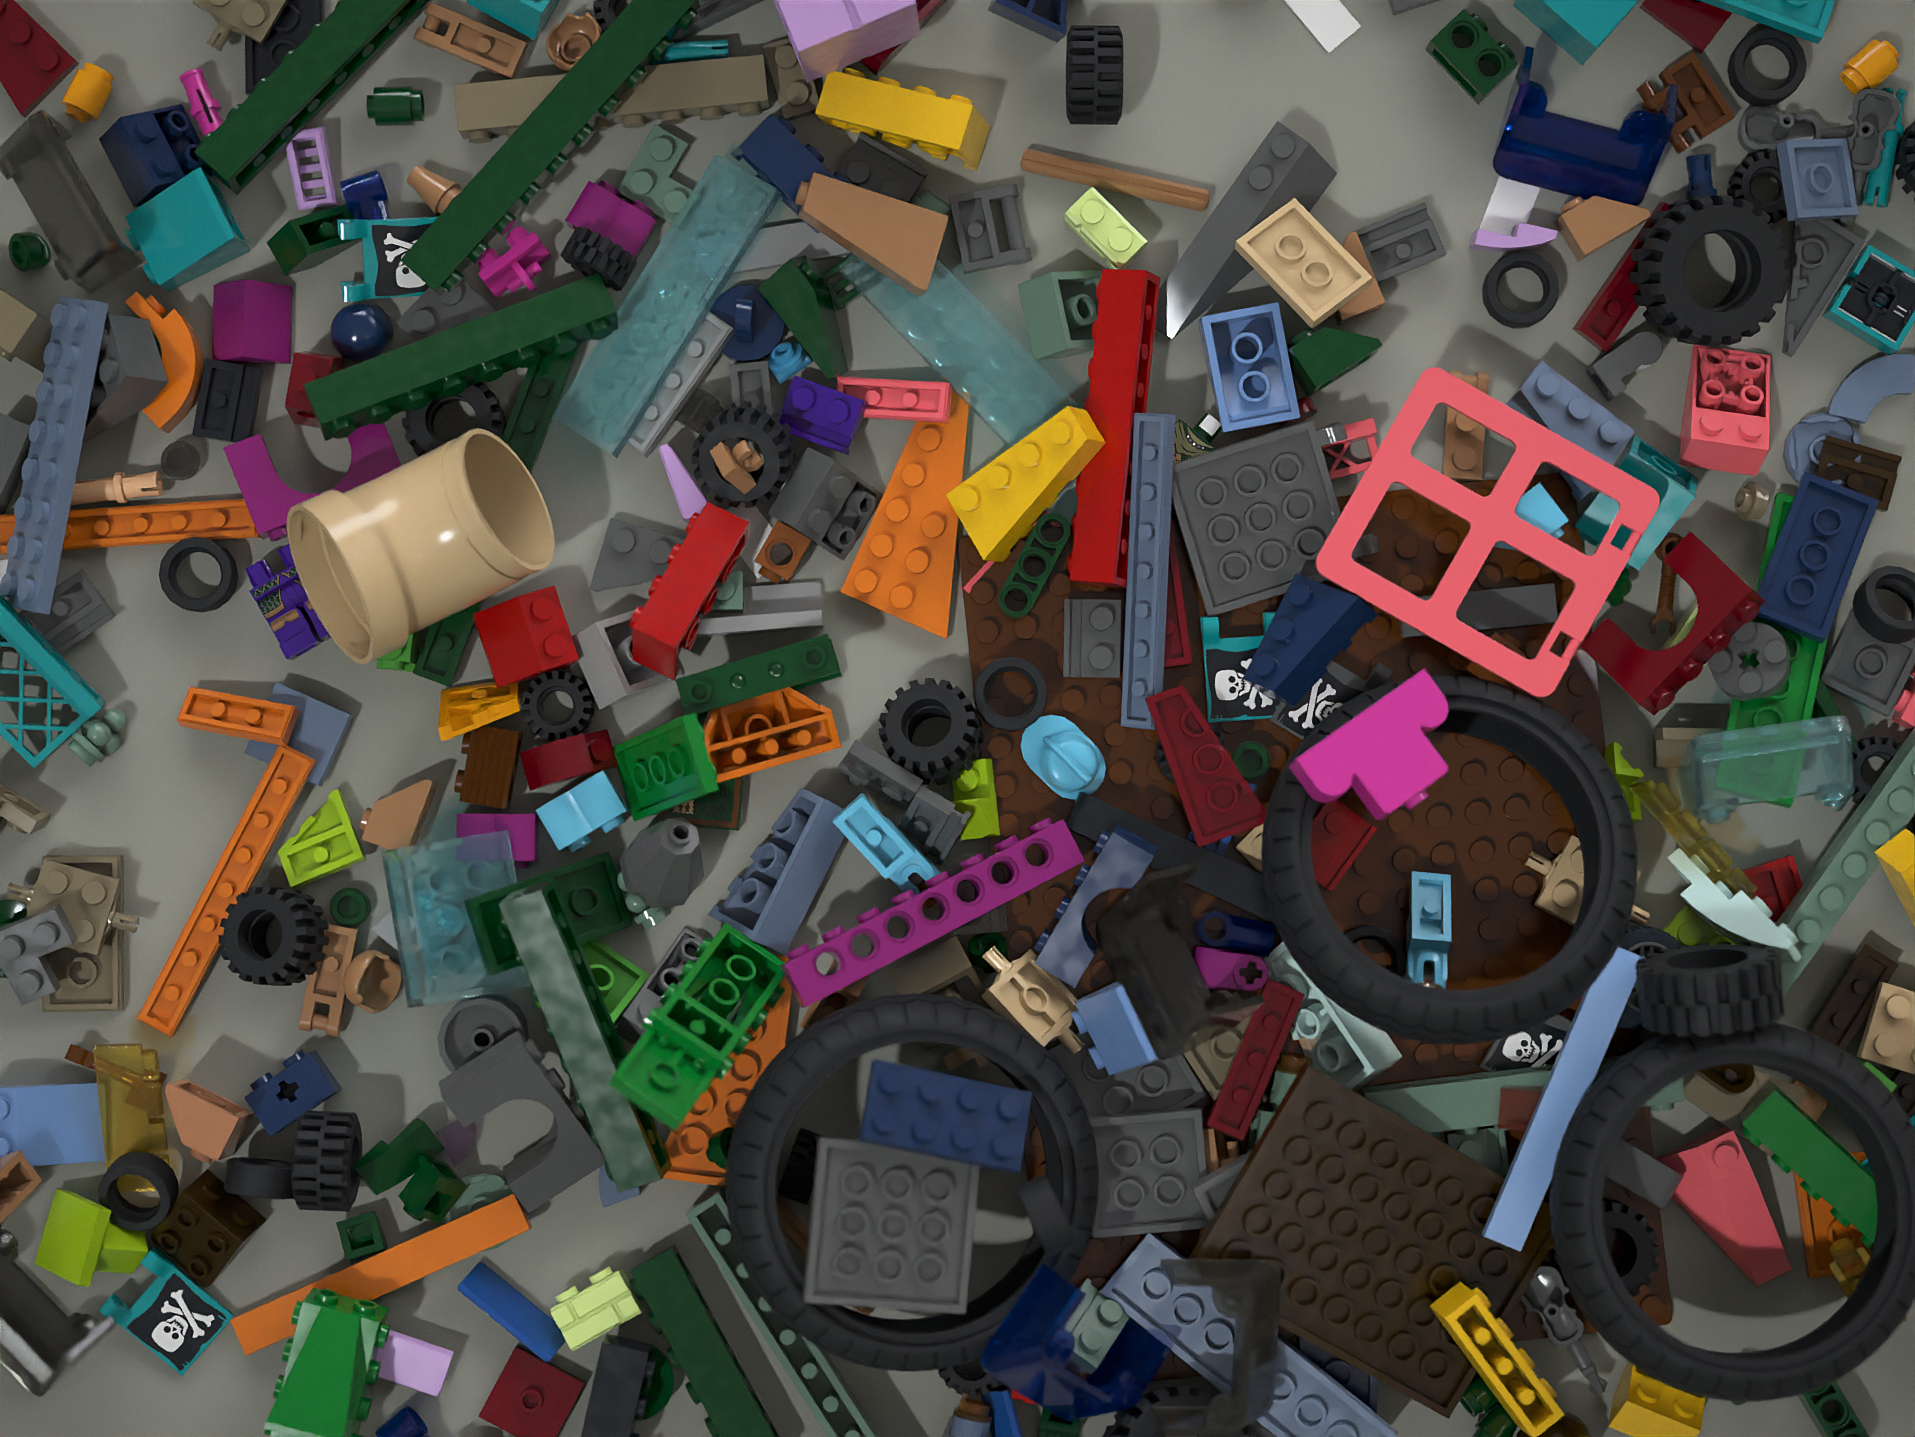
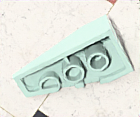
(1327, 1033)

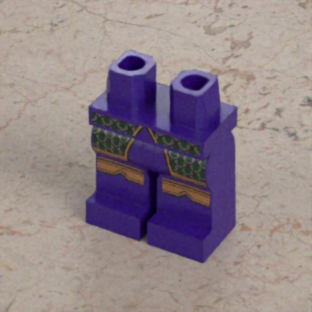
(282, 605)

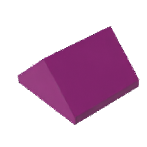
(252, 322)

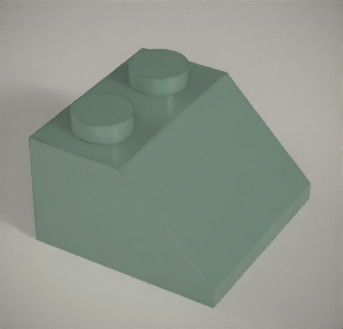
(1060, 312)

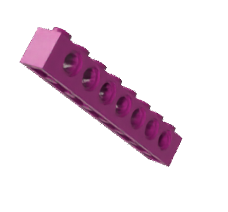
(1059, 855)

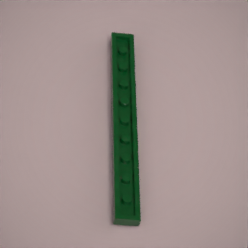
(525, 436)

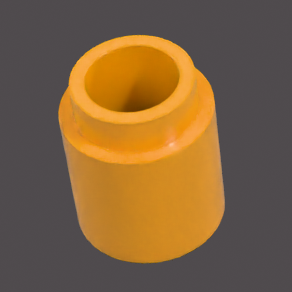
(1869, 66)
(88, 93)

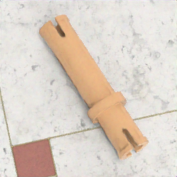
(119, 488)

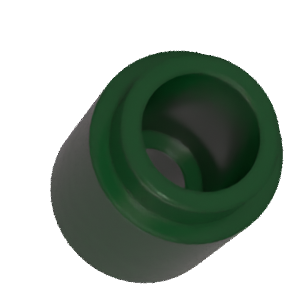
(396, 106)

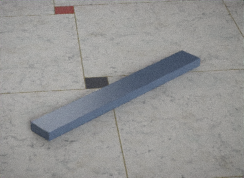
(1147, 565)

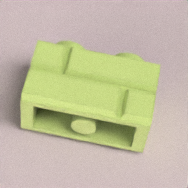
(1105, 230)
(596, 1308)

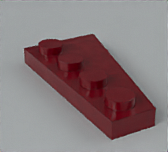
(29, 58)
(1207, 780)

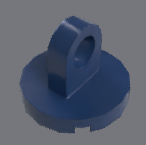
(754, 320)

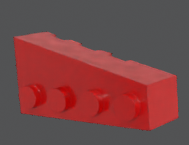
(686, 589)

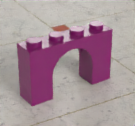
(271, 498)

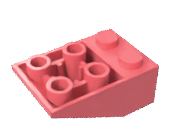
(1726, 410)

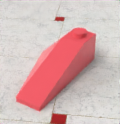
(1728, 1203)

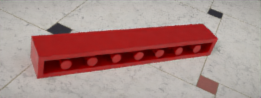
(1116, 392)

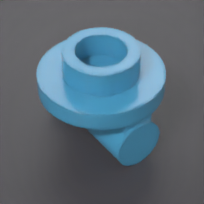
(787, 360)

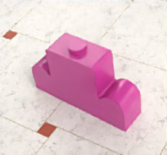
(1381, 751)

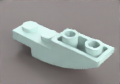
(1730, 915)

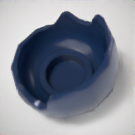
(361, 331)

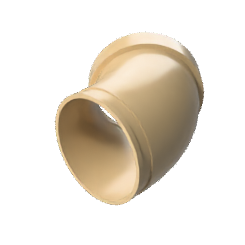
(419, 543)

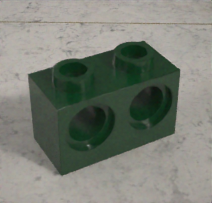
(1463, 62)

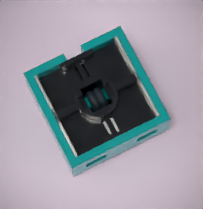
(1877, 301)

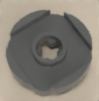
(1752, 682)

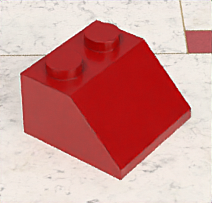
(526, 637)

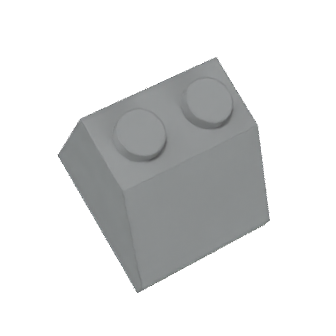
(608, 664)

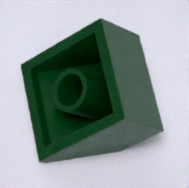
(1327, 355)

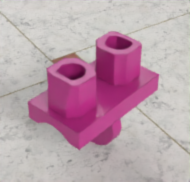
(516, 265)

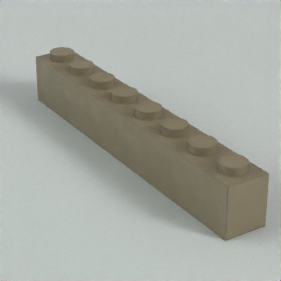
(664, 94)

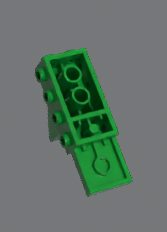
(700, 1025)
(328, 1367)

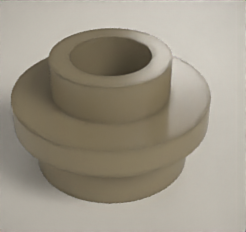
(1751, 501)

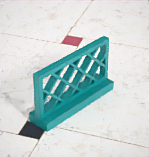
(55, 671)

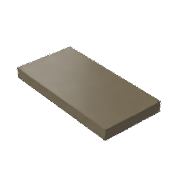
(88, 979)

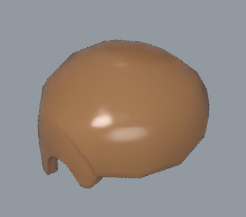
(572, 39)
(372, 981)

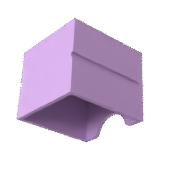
(842, 32)

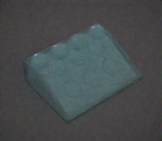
(431, 920)

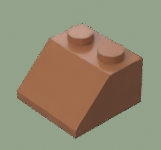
(206, 1120)

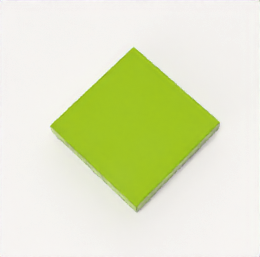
(73, 1237)

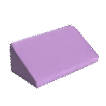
(414, 1363)

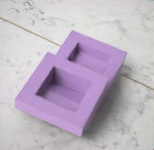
(1522, 238)

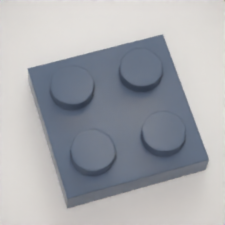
(1817, 179)

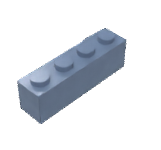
(785, 873)

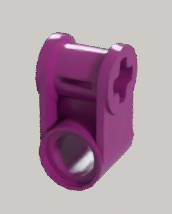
(1222, 966)

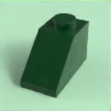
(310, 240)

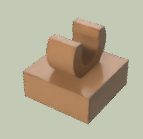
(737, 464)

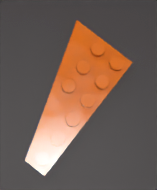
(912, 537)
(724, 1099)

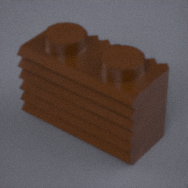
(489, 766)

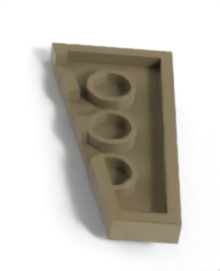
(1728, 1107)

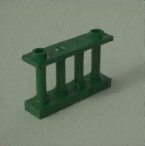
(789, 666)

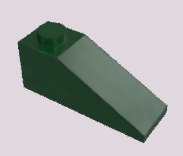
(808, 311)

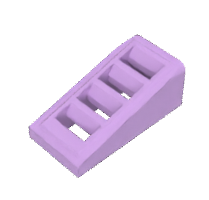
(322, 150)
(686, 491)

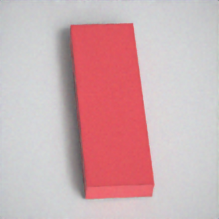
(900, 398)

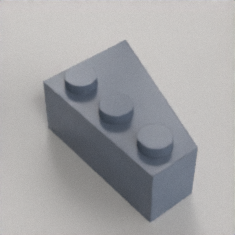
(1572, 415)

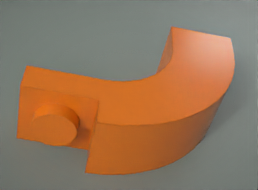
(181, 360)

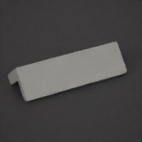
(769, 610)

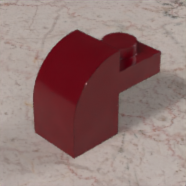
(568, 759)

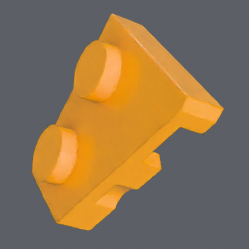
(475, 706)

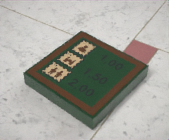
(714, 810)

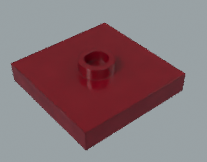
(1688, 19)
(531, 1396)

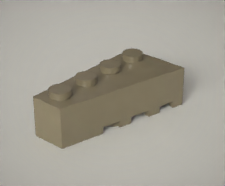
(22, 332)

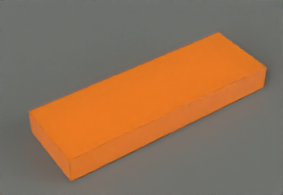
(238, 716)

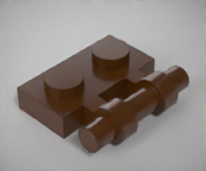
(1696, 97)

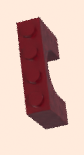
(1723, 607)

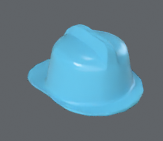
(1063, 756)

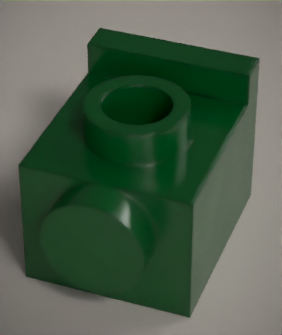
(431, 1190)

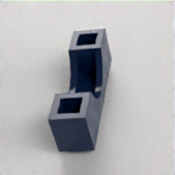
(1119, 864)

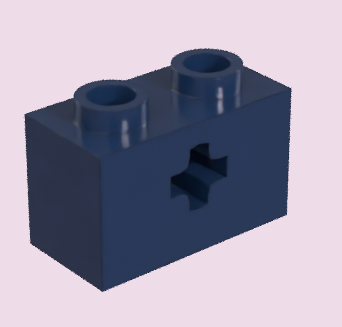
(315, 1087)

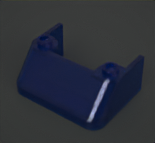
(1577, 154)
(1035, 1347)

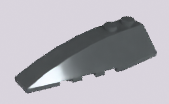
(1210, 267)

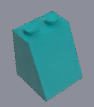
(1576, 24)
(185, 231)
(1675, 491)

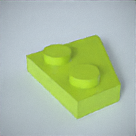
(322, 844)

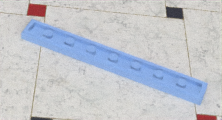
(1561, 1095)

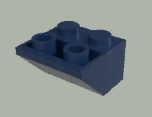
(152, 151)

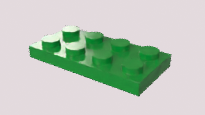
(665, 767)

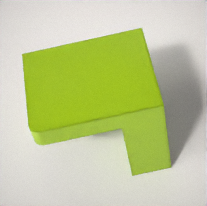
(121, 1250)

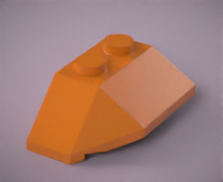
(767, 733)

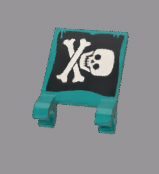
(382, 248)
(1224, 667)
(172, 1315)

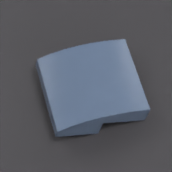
(316, 731)

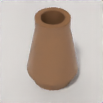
(433, 188)

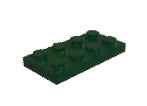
(588, 894)

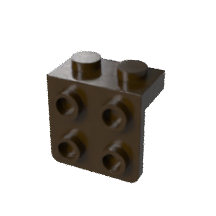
(206, 1228)

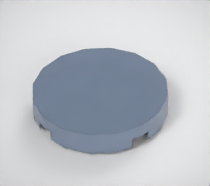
(1805, 443)

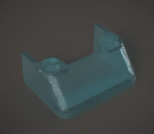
(1767, 766)

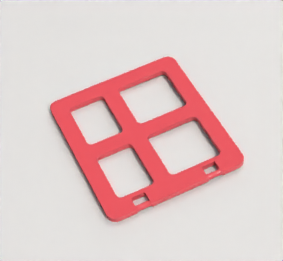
(1490, 521)

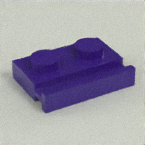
(822, 414)

